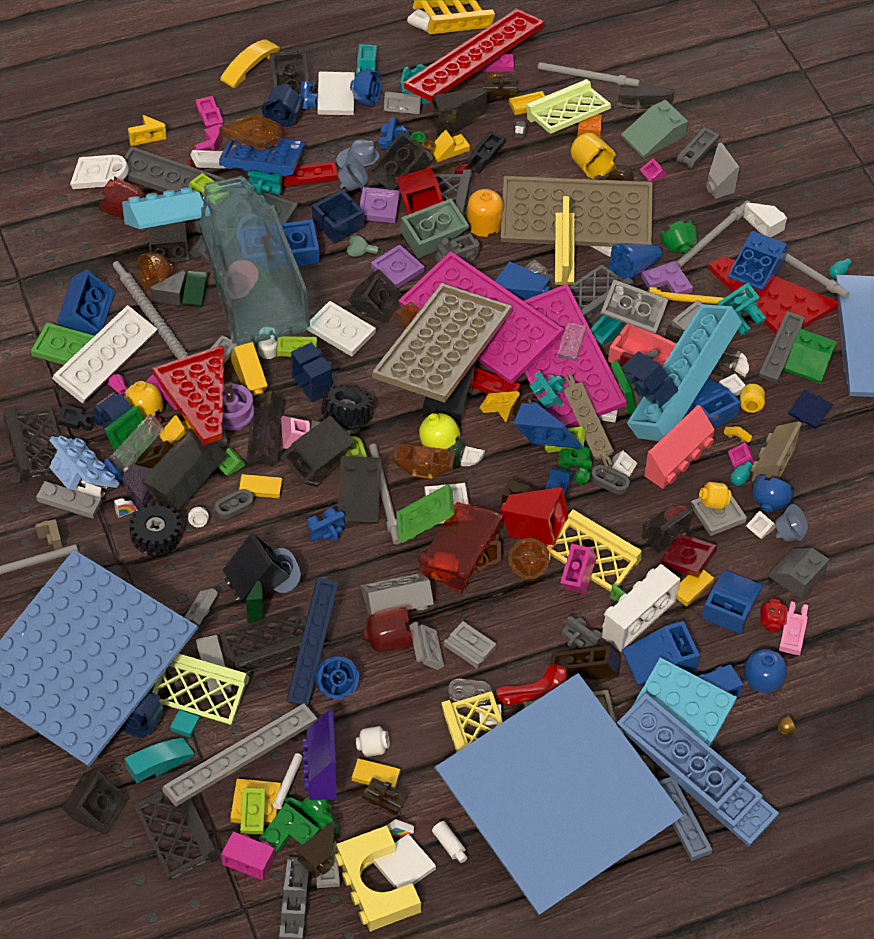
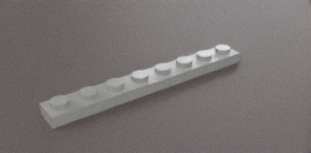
(239, 755)

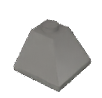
(723, 173)

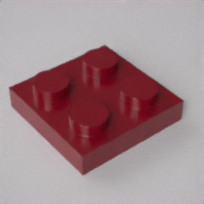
(688, 555)

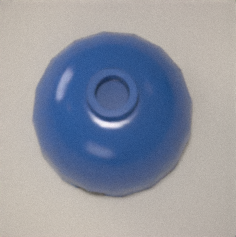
(366, 87)
(771, 494)
(765, 671)
(336, 677)

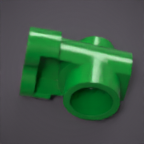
(575, 457)

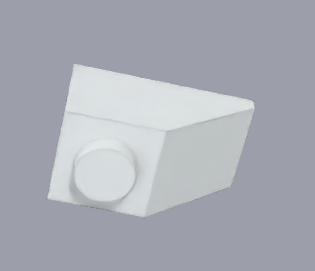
(765, 218)

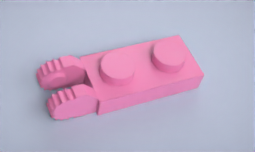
(794, 630)

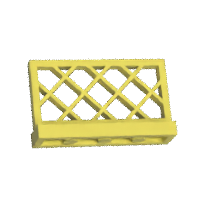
(564, 245)
(605, 540)
(454, 719)

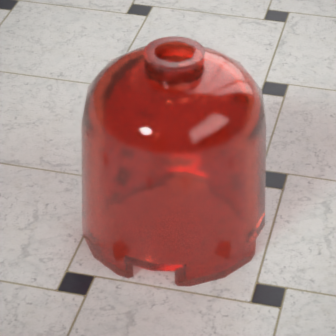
(115, 193)
(388, 630)

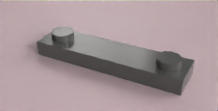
(781, 347)

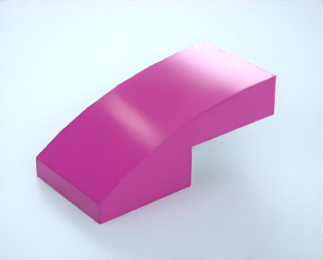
(208, 111)

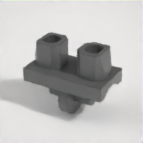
(579, 635)

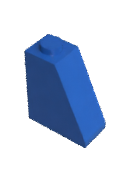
(522, 281)

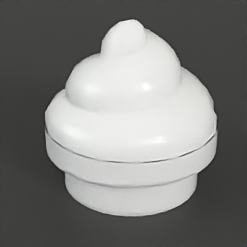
(198, 517)

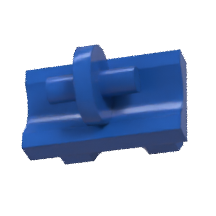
(390, 131)
(328, 527)

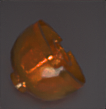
(153, 269)
(529, 558)

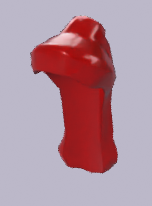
(555, 675)

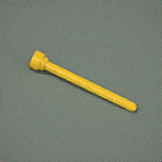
(685, 297)

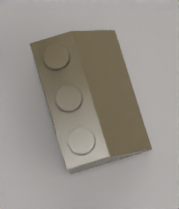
(777, 452)

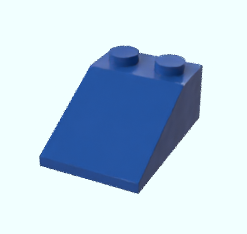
(543, 428)

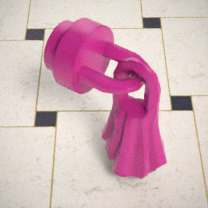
(117, 383)

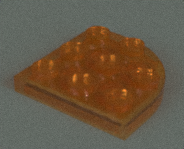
(253, 131)

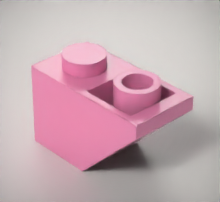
(293, 429)

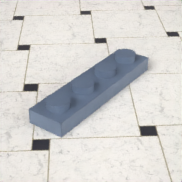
(687, 826)

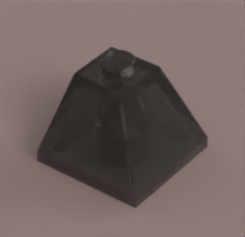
(376, 297)

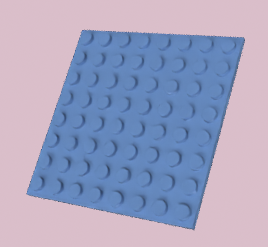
(86, 656)
(558, 793)

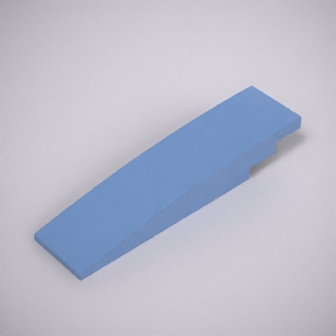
(857, 333)
(698, 769)

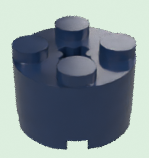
(282, 105)
(110, 409)
(144, 717)

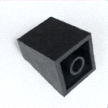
(456, 403)
(254, 563)

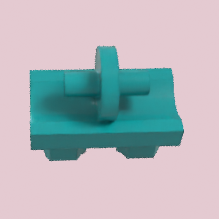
(265, 182)
(551, 396)

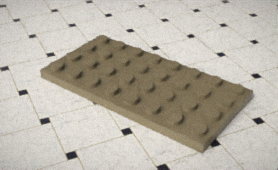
(603, 209)
(442, 342)

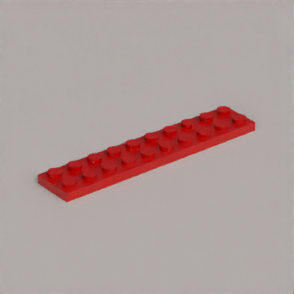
(473, 55)

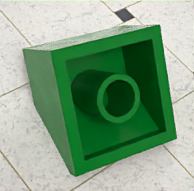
(810, 355)

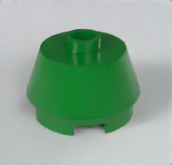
(680, 237)

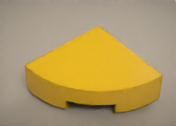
(739, 432)

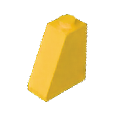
(249, 369)

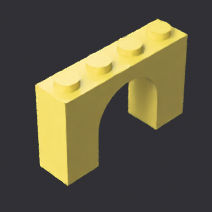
(376, 907)

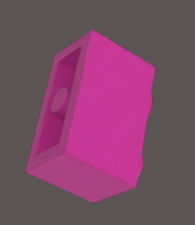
(578, 569)
(248, 855)

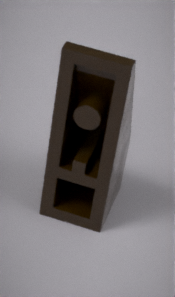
(590, 662)

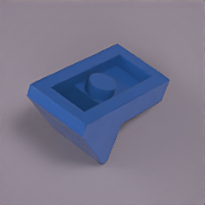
(559, 479)

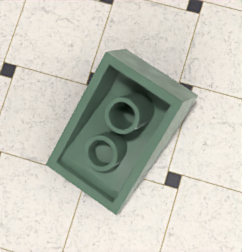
(655, 129)
(430, 225)

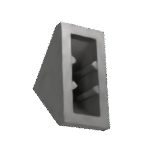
(169, 290)

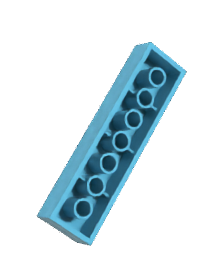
(688, 369)

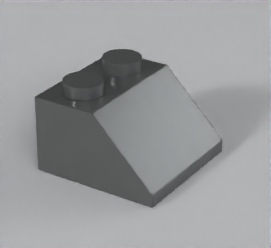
(800, 570)

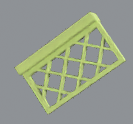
(566, 99)
(209, 671)

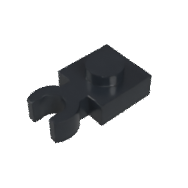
(72, 417)

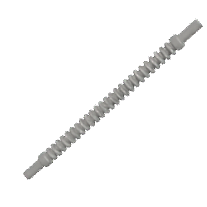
(151, 313)

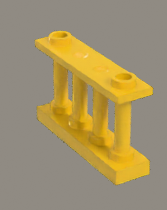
(454, 22)

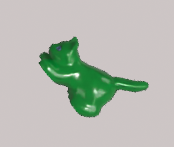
(317, 810)

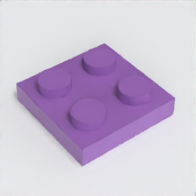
(379, 204)
(398, 266)

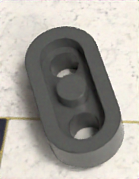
(610, 479)
(232, 504)

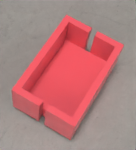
(635, 339)

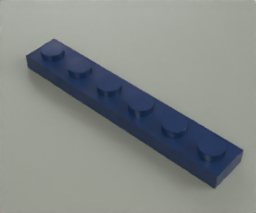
(312, 641)

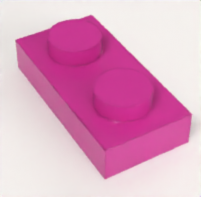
(502, 64)

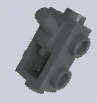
(463, 246)

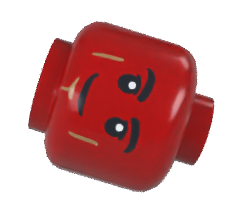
(773, 615)

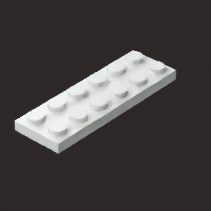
(104, 354)

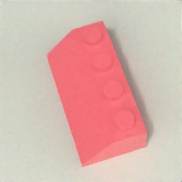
(679, 448)

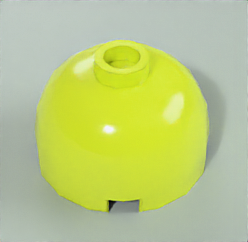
(438, 431)

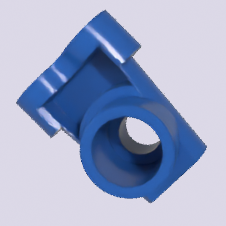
(309, 99)

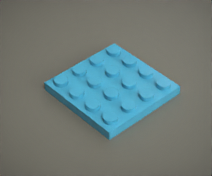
(688, 699)

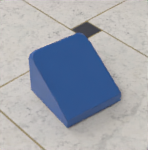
(112, 468)

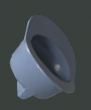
(360, 150)
(352, 175)
(791, 524)
(292, 568)

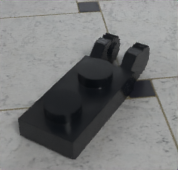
(486, 150)

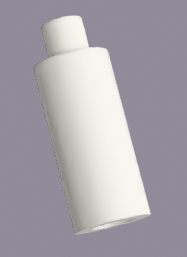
(449, 841)

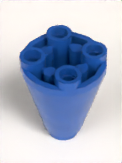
(632, 259)

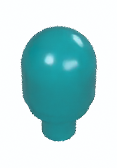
(839, 268)
(741, 474)

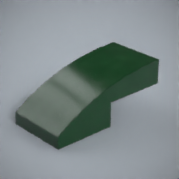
(194, 289)

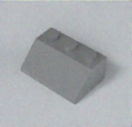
(634, 306)
(404, 591)

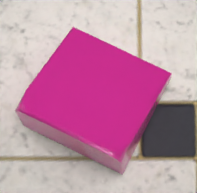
(653, 171)
(741, 454)

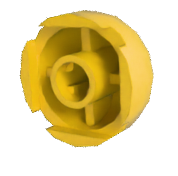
(145, 397)

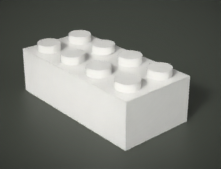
(640, 607)

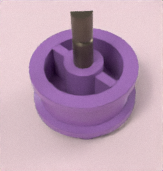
(237, 406)

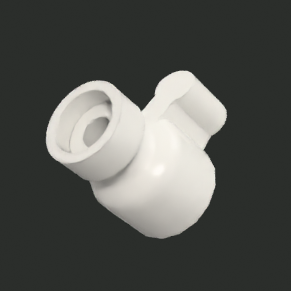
(268, 348)

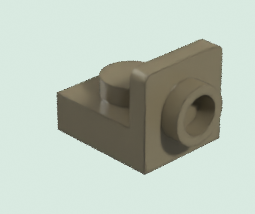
(50, 530)

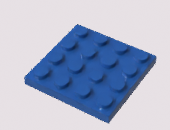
(276, 158)

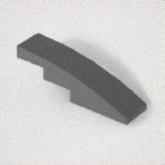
(294, 900)

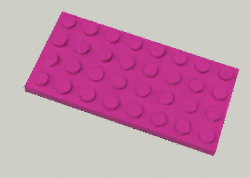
(519, 339)
(589, 368)

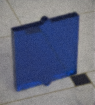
(810, 409)

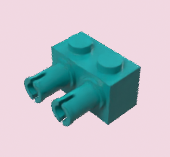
(744, 301)

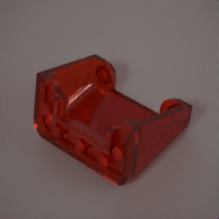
(460, 545)

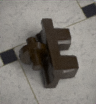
(500, 86)
(385, 796)

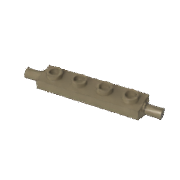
(589, 420)

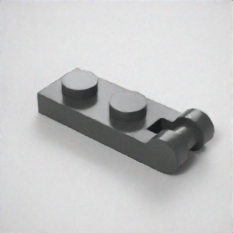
(698, 147)

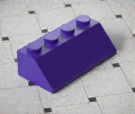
(320, 759)

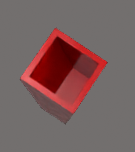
(419, 190)
(536, 515)

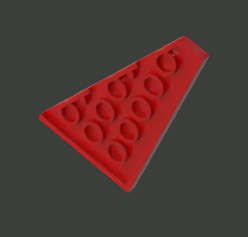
(779, 297)
(197, 390)

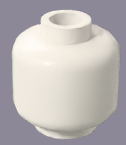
(373, 741)

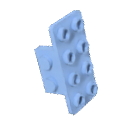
(77, 461)

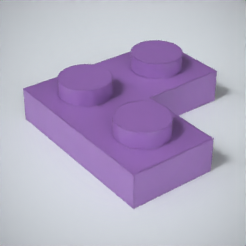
(669, 275)

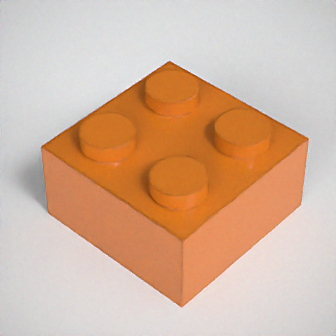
(590, 125)

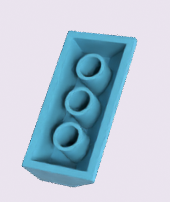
(163, 208)

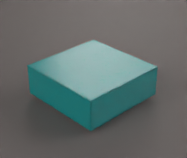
(185, 723)

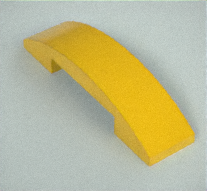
(247, 60)

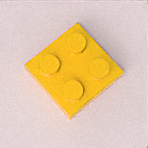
(271, 792)

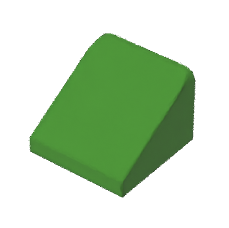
(231, 462)
(616, 593)

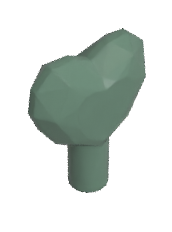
(359, 246)

